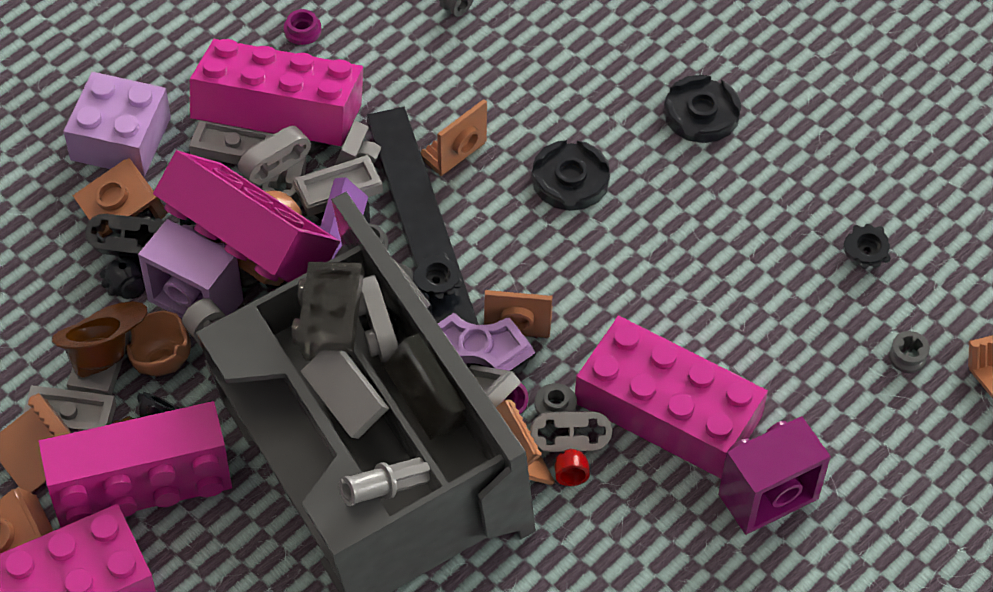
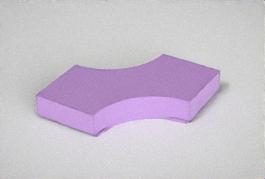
(491, 345)

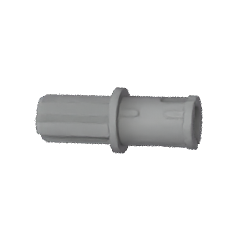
(384, 481)

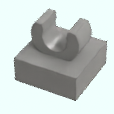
(355, 146)

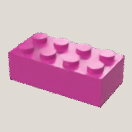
(276, 90)
(243, 217)
(669, 395)
(137, 463)
(79, 557)

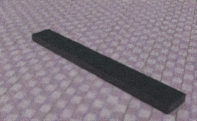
(416, 204)

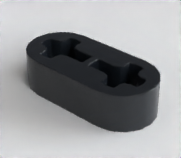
(120, 225)

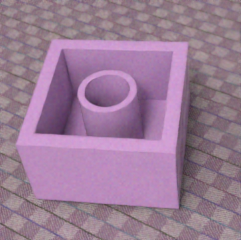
(117, 122)
(187, 267)

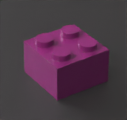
(773, 474)

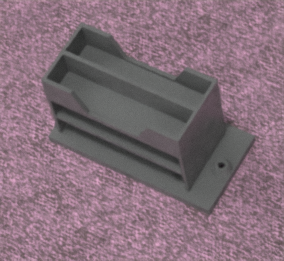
(379, 544)

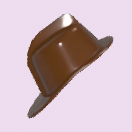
(100, 338)

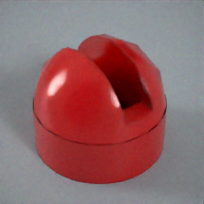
(571, 468)

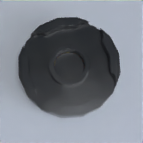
(702, 109)
(570, 175)

